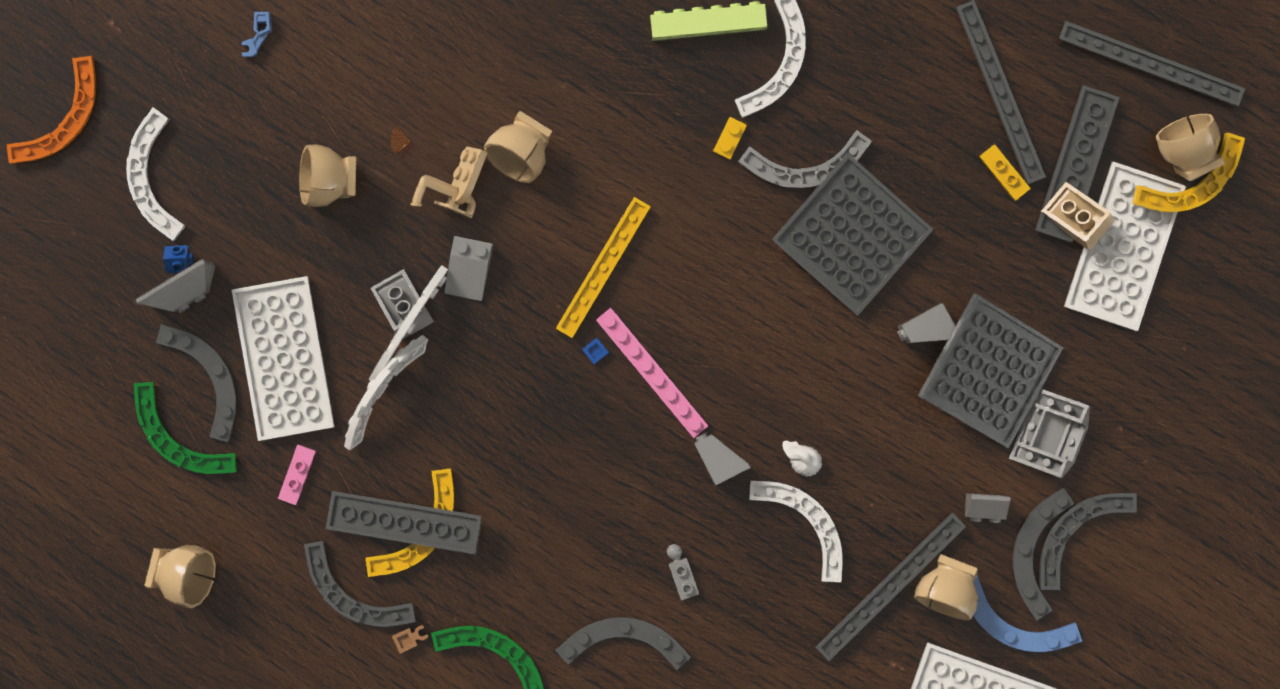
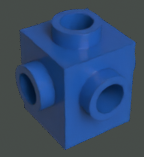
(177, 258)

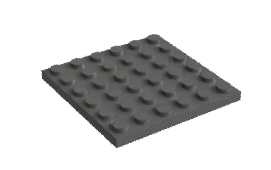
(852, 234)
(990, 371)

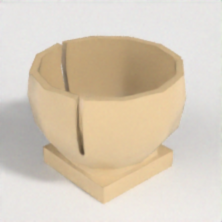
(519, 147)
(1189, 152)
(325, 176)
(174, 570)
(950, 589)

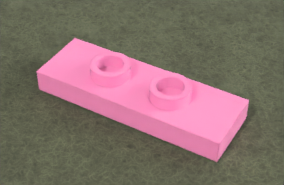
(297, 474)

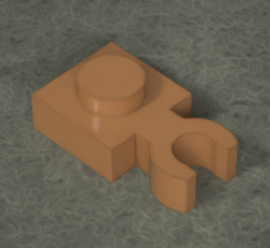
(407, 639)

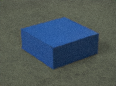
(595, 351)

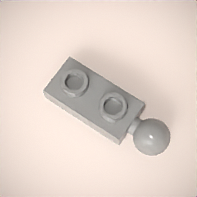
(681, 573)

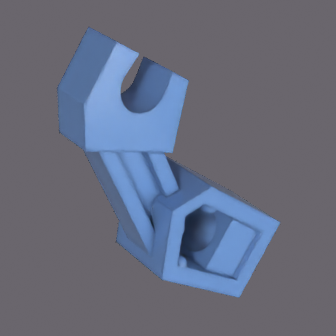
(256, 42)

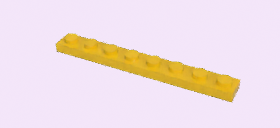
(603, 267)

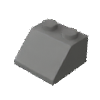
(986, 506)

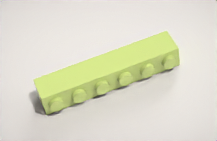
(708, 21)

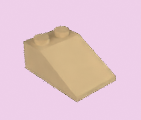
(1078, 215)

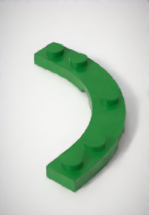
(169, 448)
(497, 643)

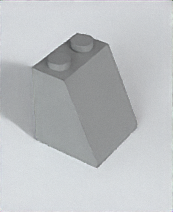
(928, 326)
(719, 459)

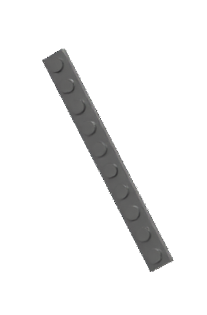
(1151, 64)
(1000, 92)
(890, 586)

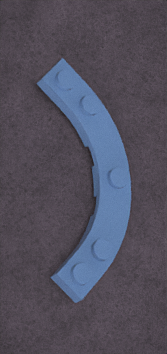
(1018, 638)

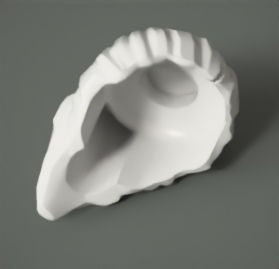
(804, 459)

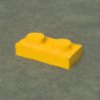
(729, 138)

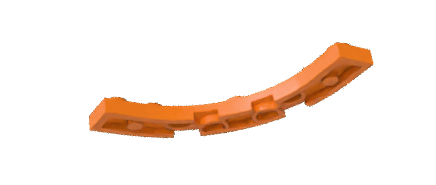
(71, 125)

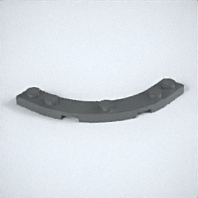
(218, 371)
(1069, 523)
(1024, 548)
(344, 603)
(628, 628)

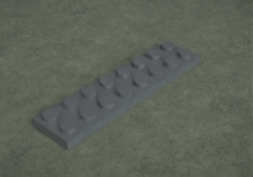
(1080, 151)
(404, 522)

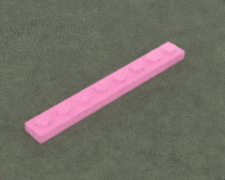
(652, 373)

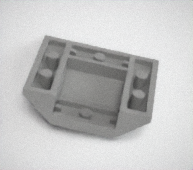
(181, 289)
(1051, 434)

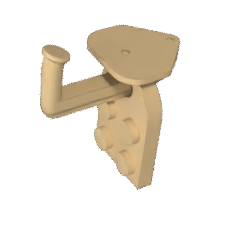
(462, 185)

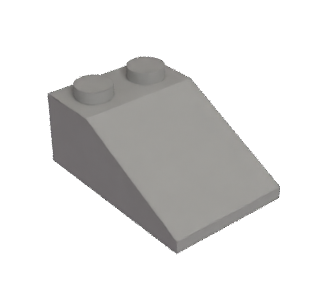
(468, 268)
(397, 298)

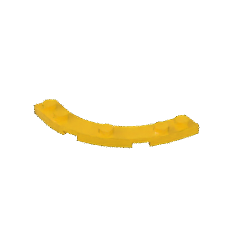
(1200, 193)
(415, 553)

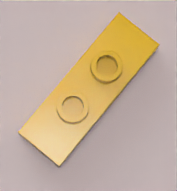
(1004, 172)

